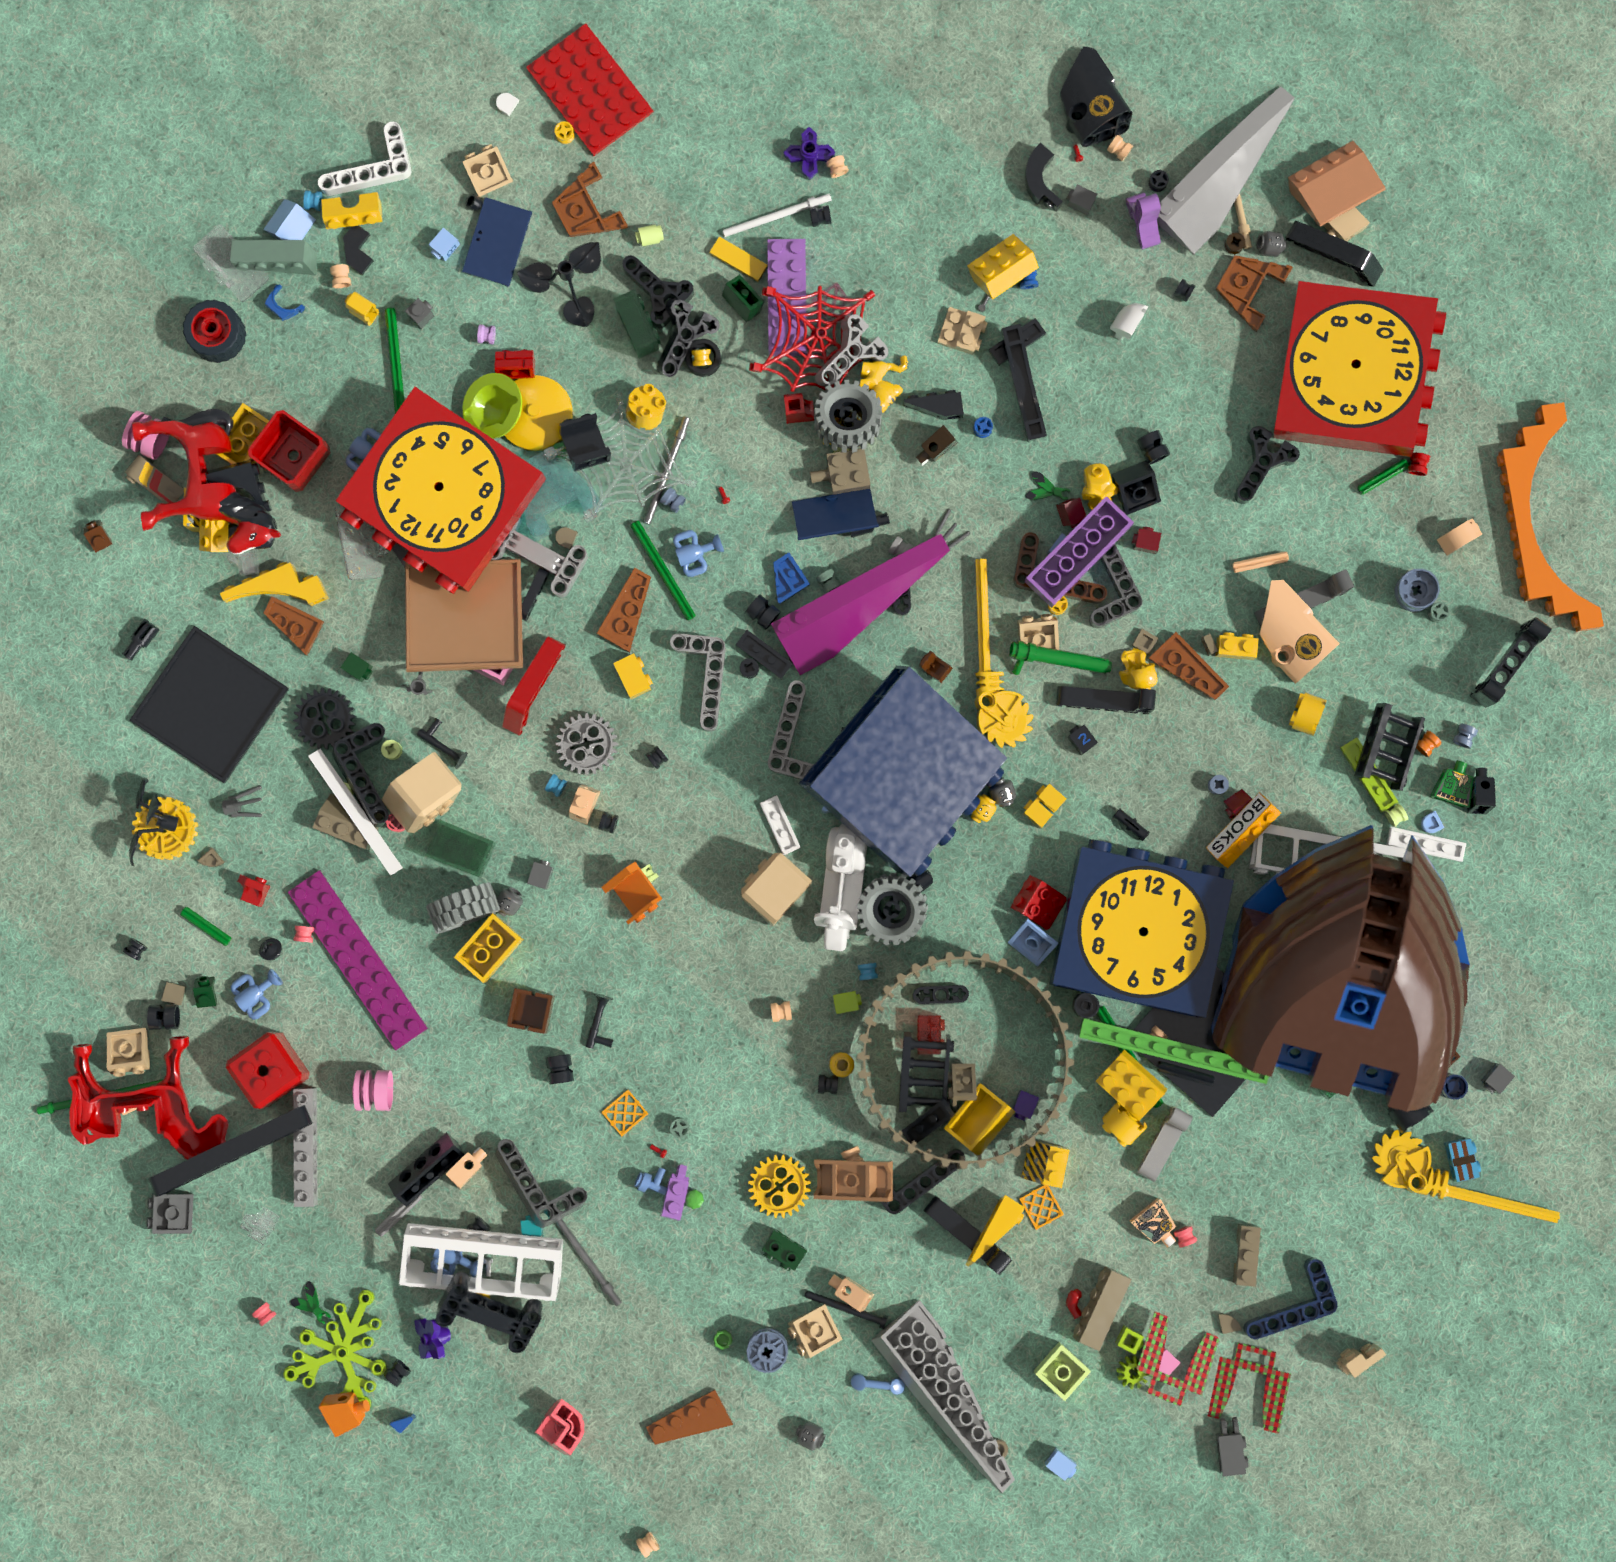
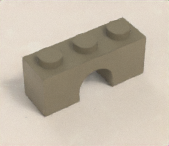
(1248, 1251)

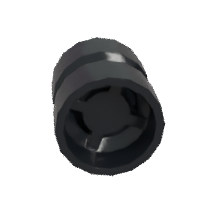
(1153, 447)
(762, 612)
(1085, 1005)
(163, 1017)
(559, 1069)

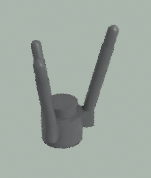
(949, 531)
(417, 686)
(232, 805)

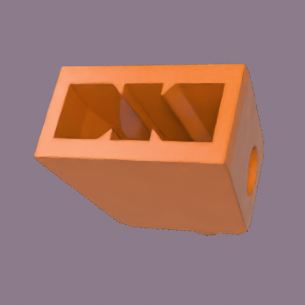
(343, 1412)

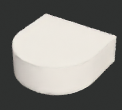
(506, 103)

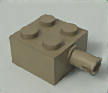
(845, 472)

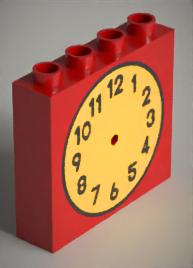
(1358, 369)
(439, 491)

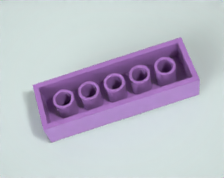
(788, 276)
(1079, 551)

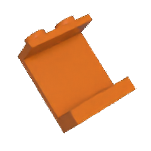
(634, 891)

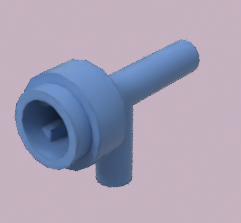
(644, 1181)

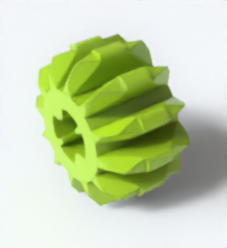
(1125, 1376)

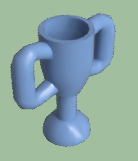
(361, 447)
(692, 552)
(254, 993)
(453, 1258)

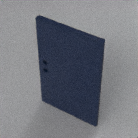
(498, 245)
(834, 514)

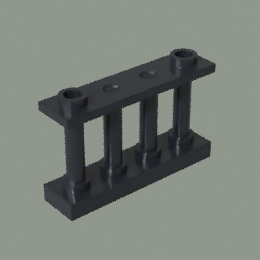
(1371, 746)
(909, 1062)

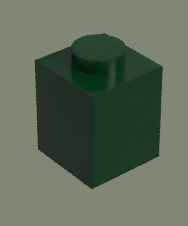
(357, 667)

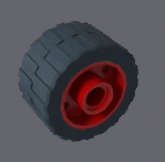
(214, 331)

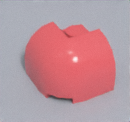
(562, 1427)

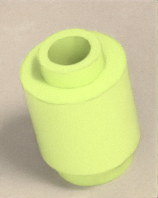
(649, 235)

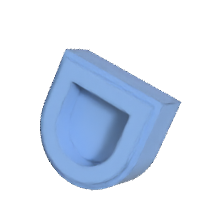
(1431, 823)

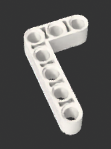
(373, 169)

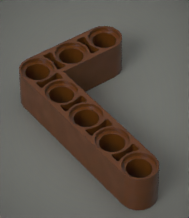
(1025, 570)

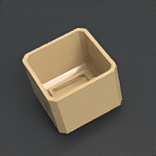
(422, 793)
(774, 887)

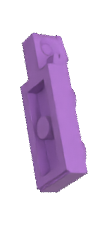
(675, 1194)

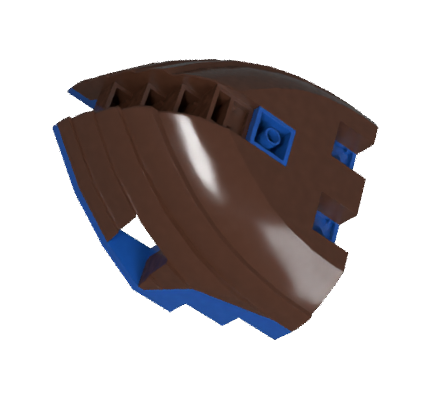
(1350, 972)

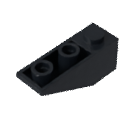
(941, 406)

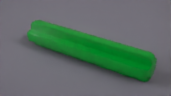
(1383, 476)
(205, 926)

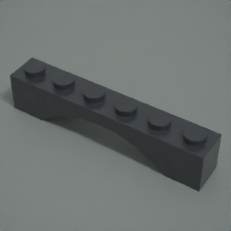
(1023, 382)

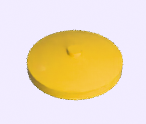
(543, 409)

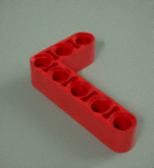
(531, 684)

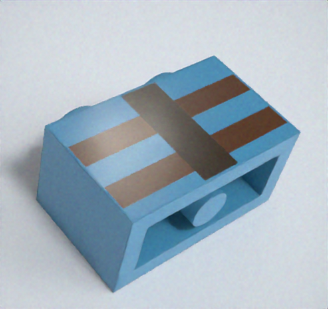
(1462, 1159)

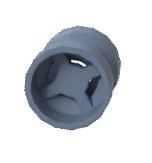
(672, 500)
(1465, 735)

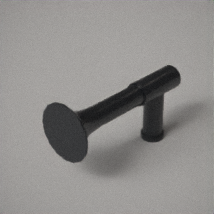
(428, 736)
(592, 1038)

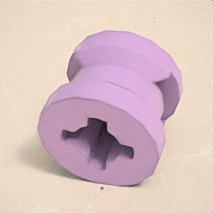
(486, 334)

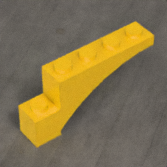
(279, 581)

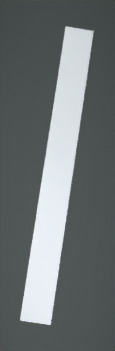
(355, 812)

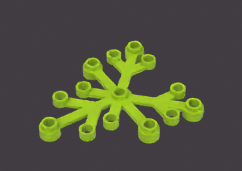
(351, 1329)

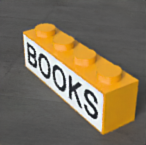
(1243, 830)

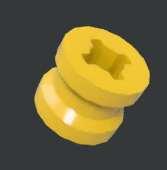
(562, 129)
(701, 357)
(1061, 605)

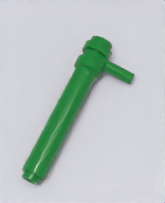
(1031, 652)

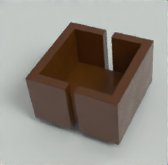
(530, 1010)

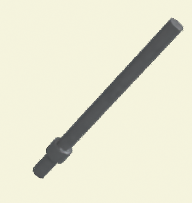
(679, 436)
(607, 1288)

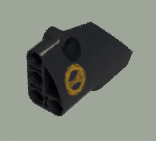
(1092, 101)

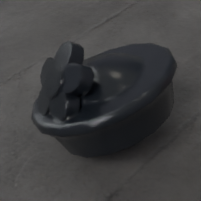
(270, 949)

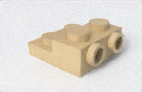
(487, 170)
(962, 330)
(1039, 631)
(127, 1052)
(814, 1332)
(1355, 1363)

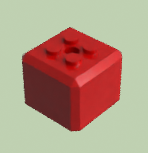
(278, 440)
(284, 1069)

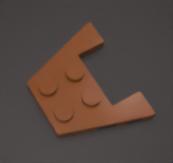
(578, 210)
(1242, 282)

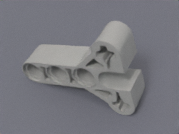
(851, 338)

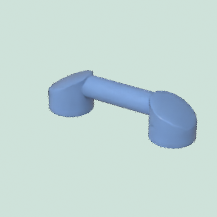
(895, 1385)

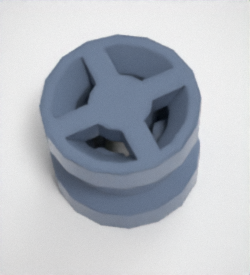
(1215, 787)

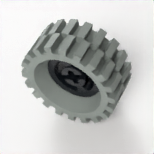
(840, 403)
(463, 907)
(884, 926)

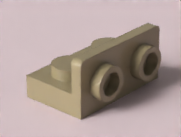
(962, 1083)

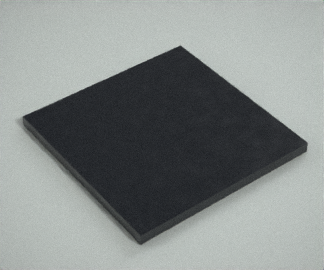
(209, 704)
(1198, 1033)

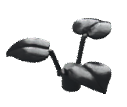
(587, 260)
(163, 820)

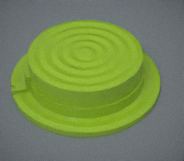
(493, 404)

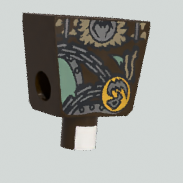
(943, 439)

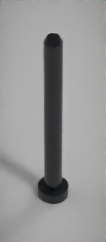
(847, 1308)

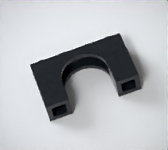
(243, 476)

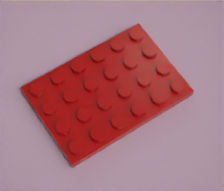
(589, 89)

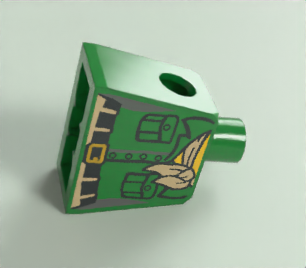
(1454, 786)

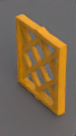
(613, 1122)
(1048, 1219)

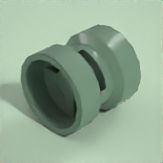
(828, 581)

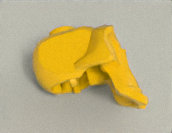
(1097, 484)
(1137, 672)

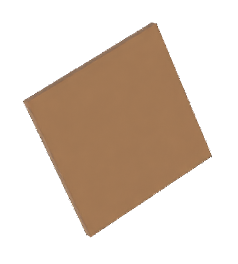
(464, 628)

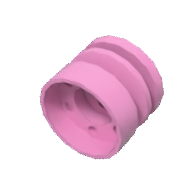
(151, 445)
(370, 1090)

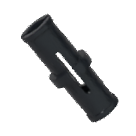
(1138, 831)

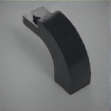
(1034, 183)

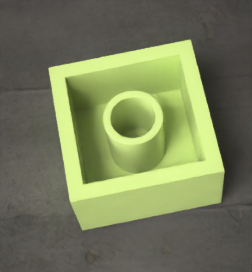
(1062, 1371)

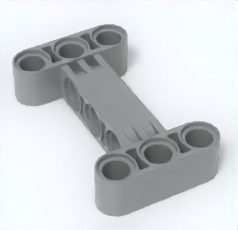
(544, 558)

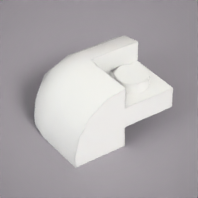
(1128, 320)

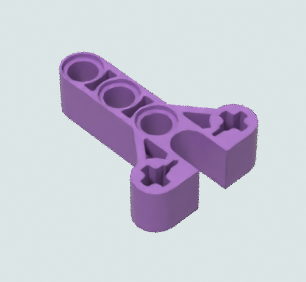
(1145, 213)

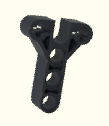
(671, 289)
(679, 321)
(1274, 460)

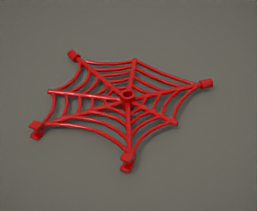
(771, 292)

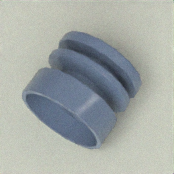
(1427, 587)
(773, 1340)

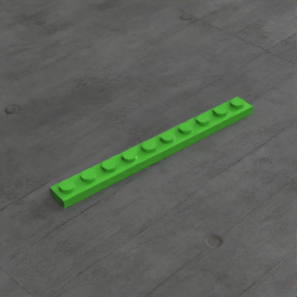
(1166, 1049)

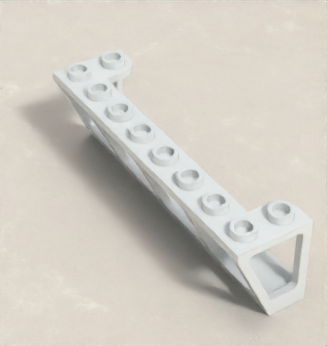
(1298, 835)
(483, 1243)

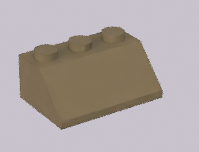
(336, 822)

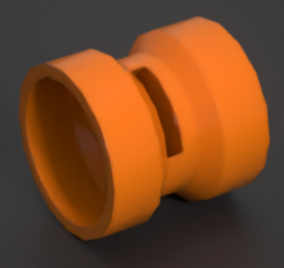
(1428, 743)

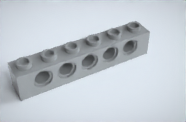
(306, 1151)

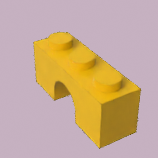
(365, 212)

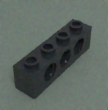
(426, 1169)

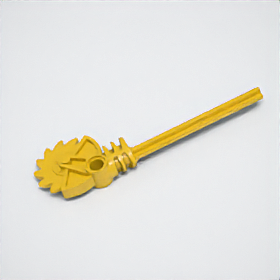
(1004, 716)
(1403, 1160)

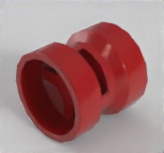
(1419, 464)

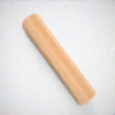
(1259, 562)

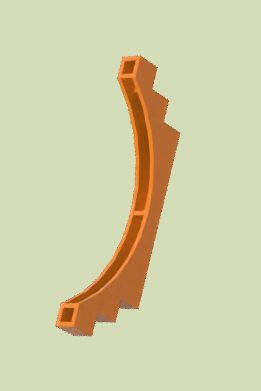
(1535, 574)

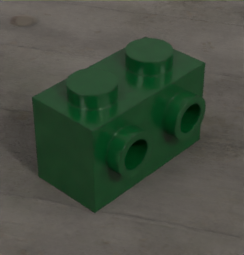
(742, 298)
(784, 1250)

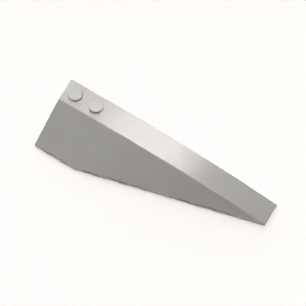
(1208, 191)
(927, 1366)

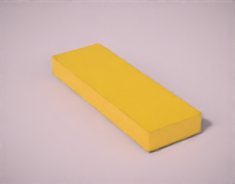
(738, 259)

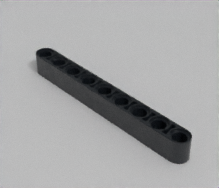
(230, 1151)

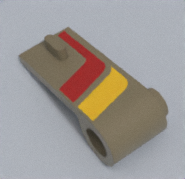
(153, 480)

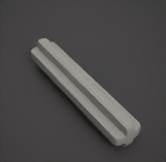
(395, 1216)

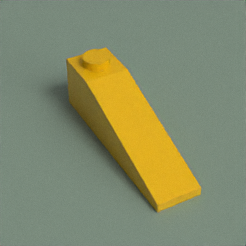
(1003, 1218)

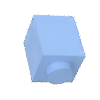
(443, 245)
(1061, 1464)

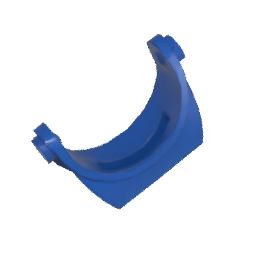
(283, 314)

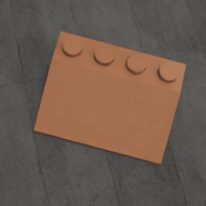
(1335, 183)

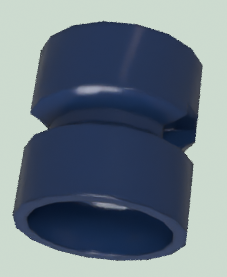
(1454, 1087)

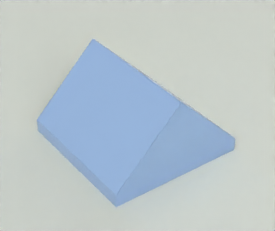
(289, 222)
(1032, 942)

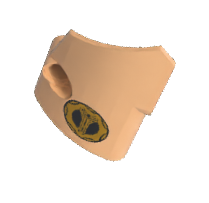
(1293, 631)

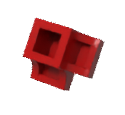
(798, 409)
(254, 890)

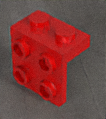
(1039, 902)

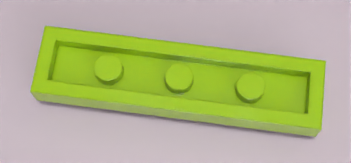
(1375, 786)

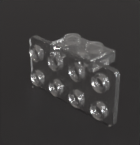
(216, 253)
(360, 552)

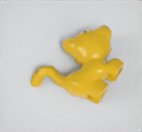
(873, 374)

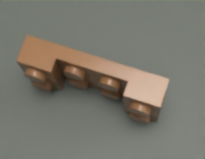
(854, 1180)

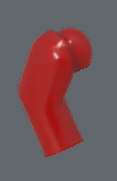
(1072, 1302)

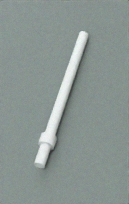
(811, 203)

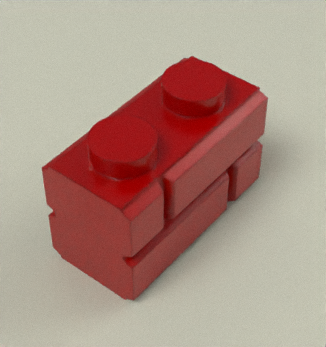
(515, 363)

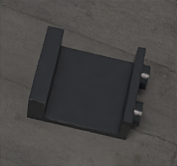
(584, 442)

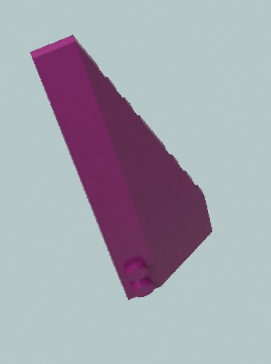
(833, 620)

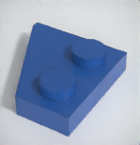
(788, 578)

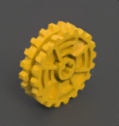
(167, 843)

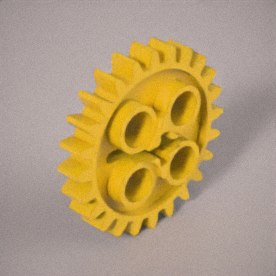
(790, 1200)

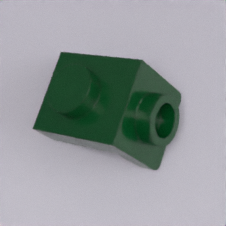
(204, 992)

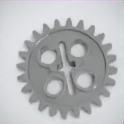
(591, 761)

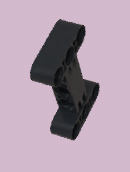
(1491, 690)
(488, 1312)

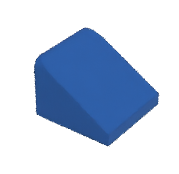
(401, 1423)

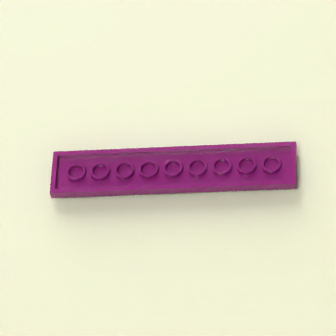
(358, 960)

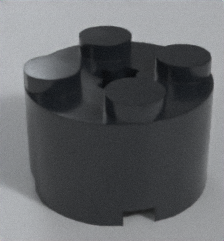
(1405, 1119)

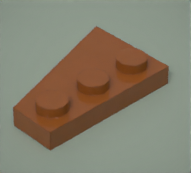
(294, 623)

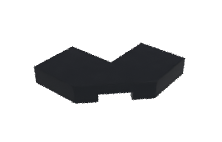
(353, 241)

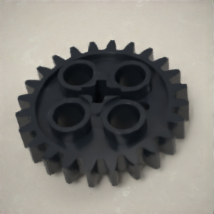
(308, 725)

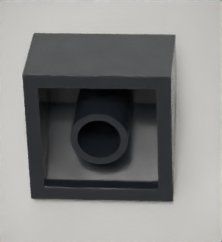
(1136, 487)

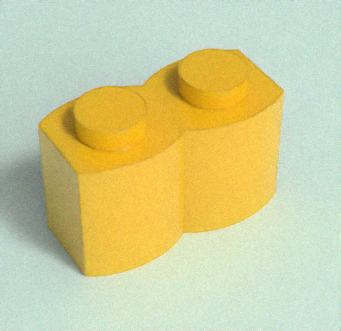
(361, 308)

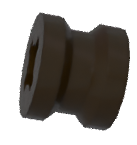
(1233, 247)

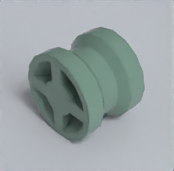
(1442, 611)
(678, 1130)

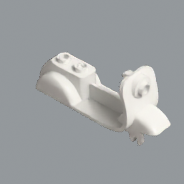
(841, 887)

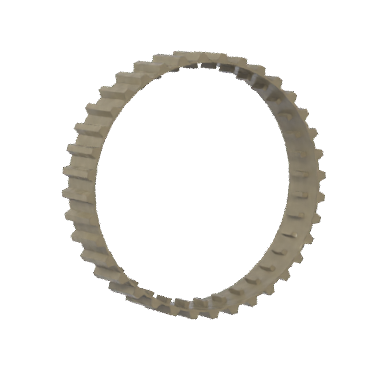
(1051, 1012)

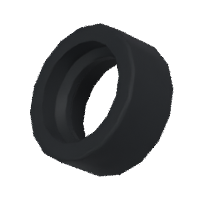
(706, 371)

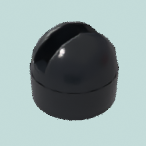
(473, 202)

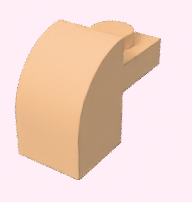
(1459, 536)

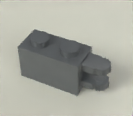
(1231, 1450)

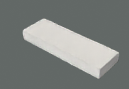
(780, 825)

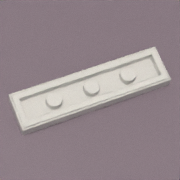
(1430, 844)

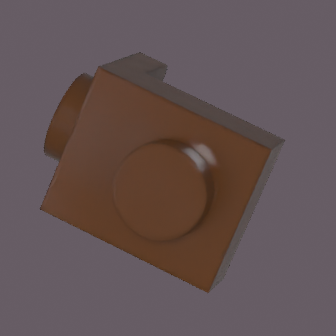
(97, 535)
(935, 666)

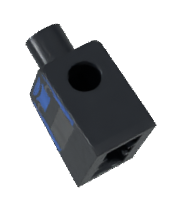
(1483, 793)

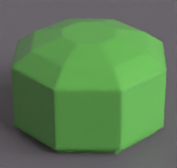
(694, 1199)
(722, 1339)

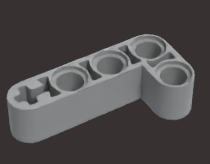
(1163, 1143)

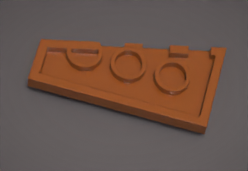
(624, 614)
(1183, 662)
(693, 1418)

